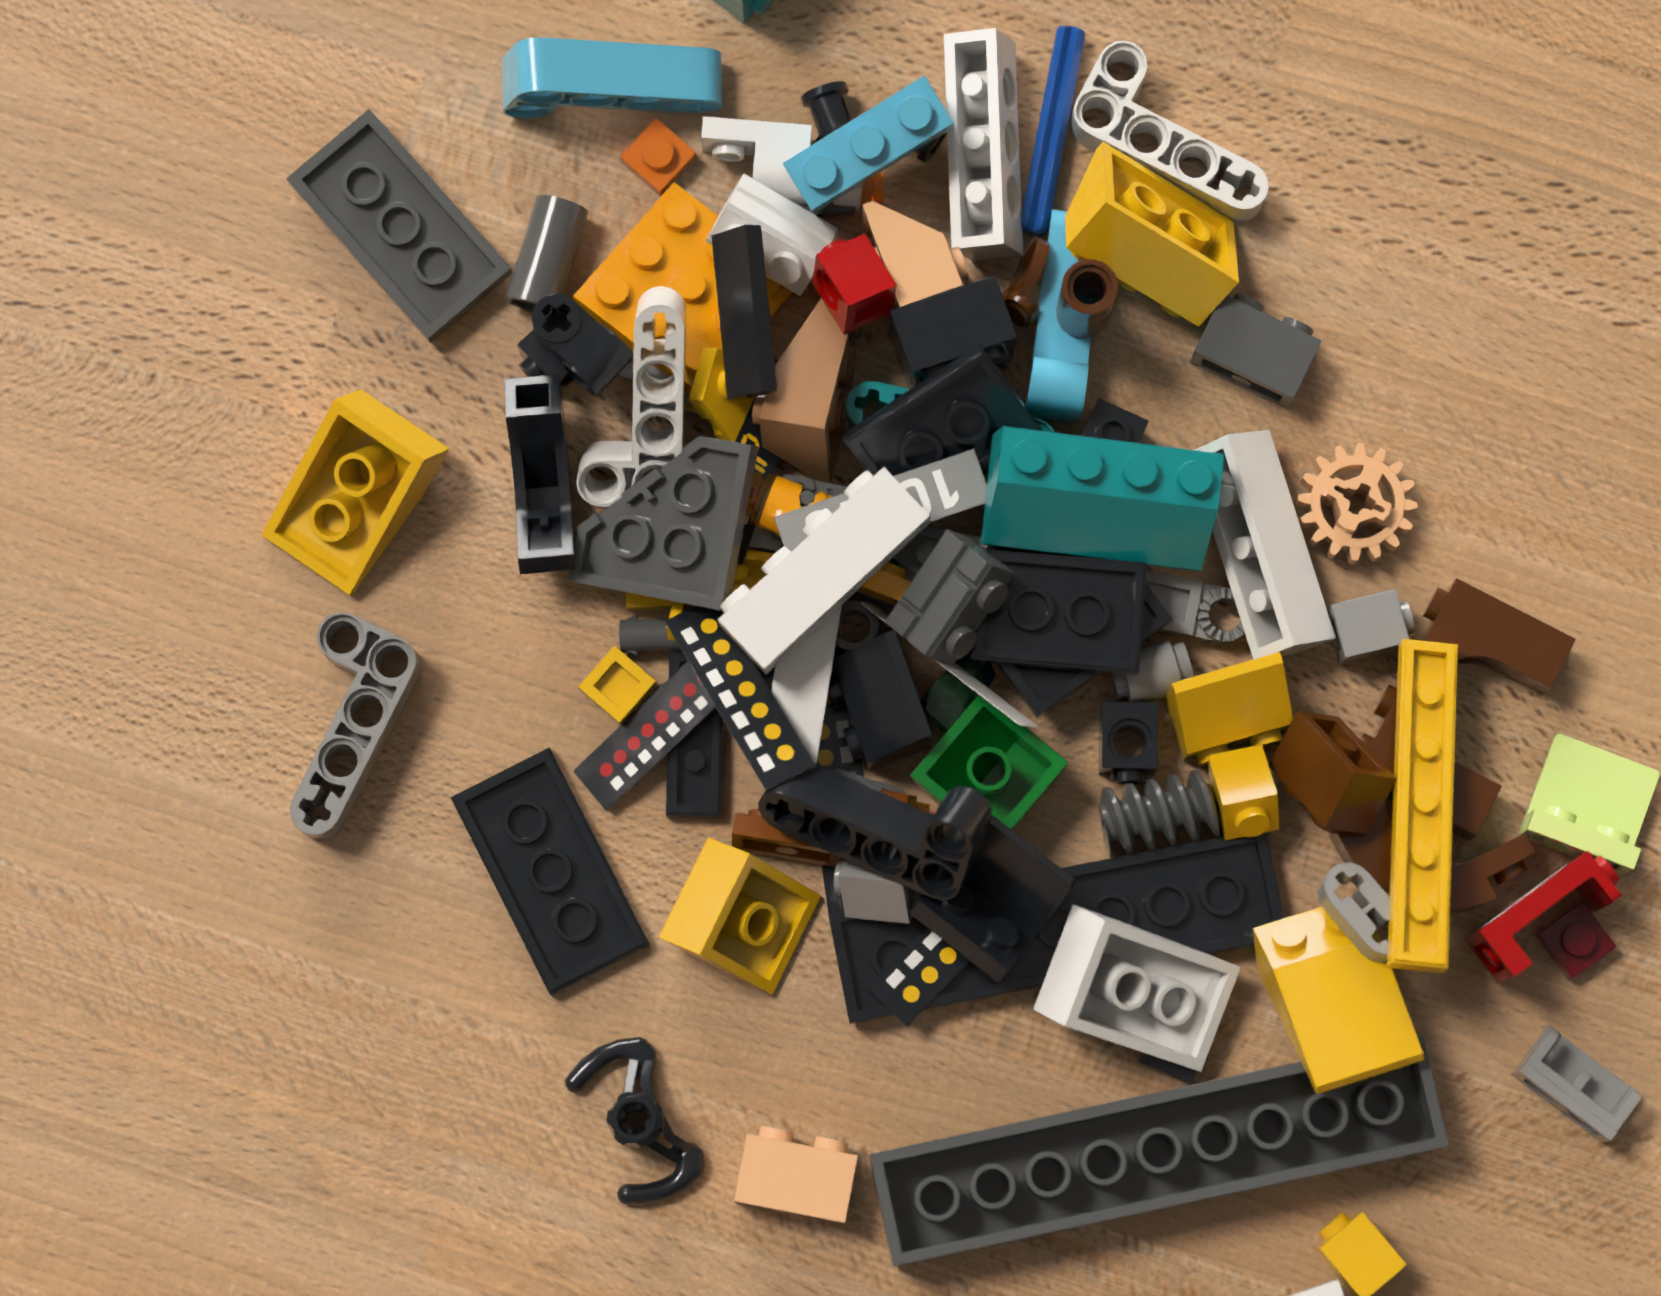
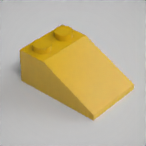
(353, 489)
(1334, 1001)

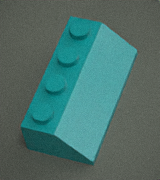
(1101, 498)

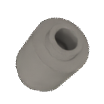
(1158, 669)

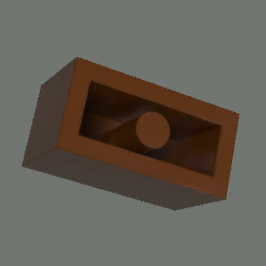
(1331, 773)

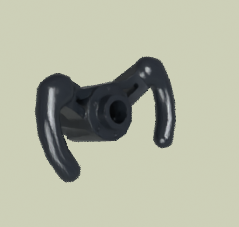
(641, 1060)

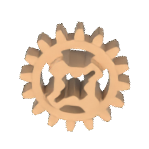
(1376, 511)

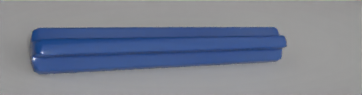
(1052, 130)

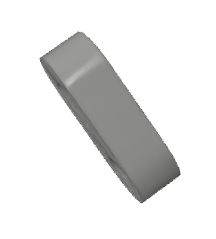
(1352, 918)

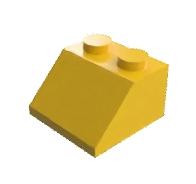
(1230, 708)
(740, 915)

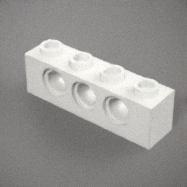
(983, 144)

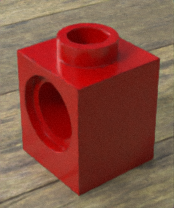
(853, 283)

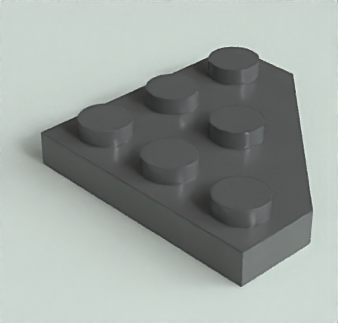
(674, 528)

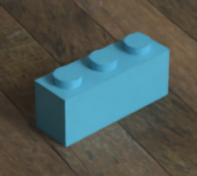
(868, 144)

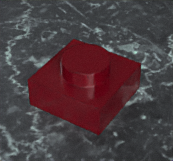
(1575, 941)

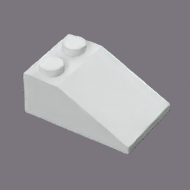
(1136, 988)

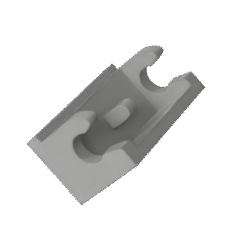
(1577, 1085)

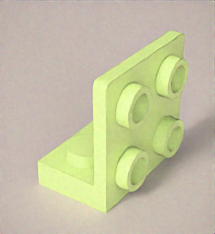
(1590, 803)

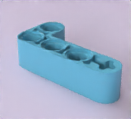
(611, 75)
(1058, 359)

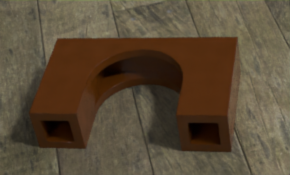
(1488, 636)

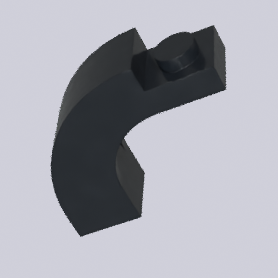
(540, 474)

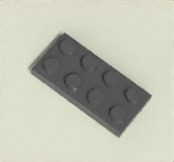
(399, 225)

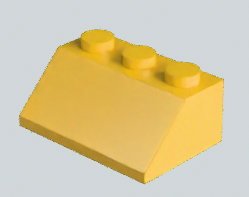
(1152, 236)

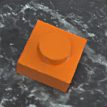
(658, 157)

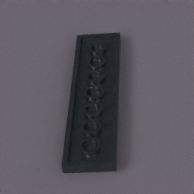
(1189, 893)

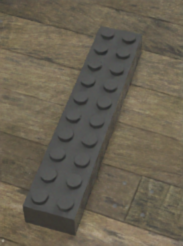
(1146, 1155)

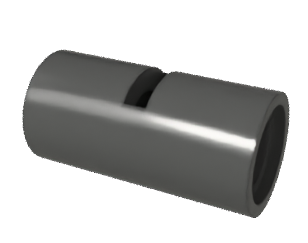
(546, 251)

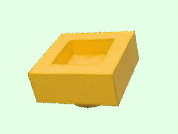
(617, 685)

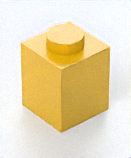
(1243, 792)
(1358, 1253)

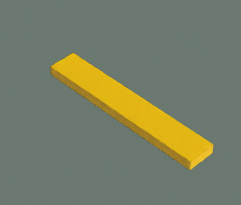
(1422, 806)

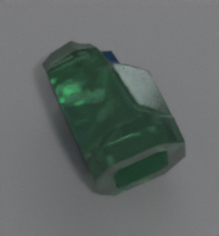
(951, 697)

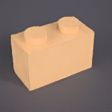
(795, 1175)

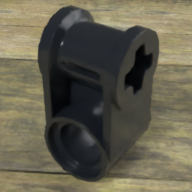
(586, 349)

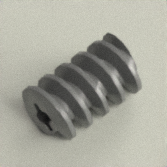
(1157, 812)

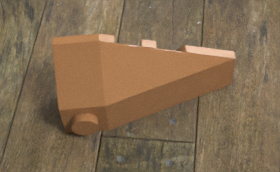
(805, 413)

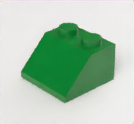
(994, 758)

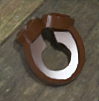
(1023, 282)

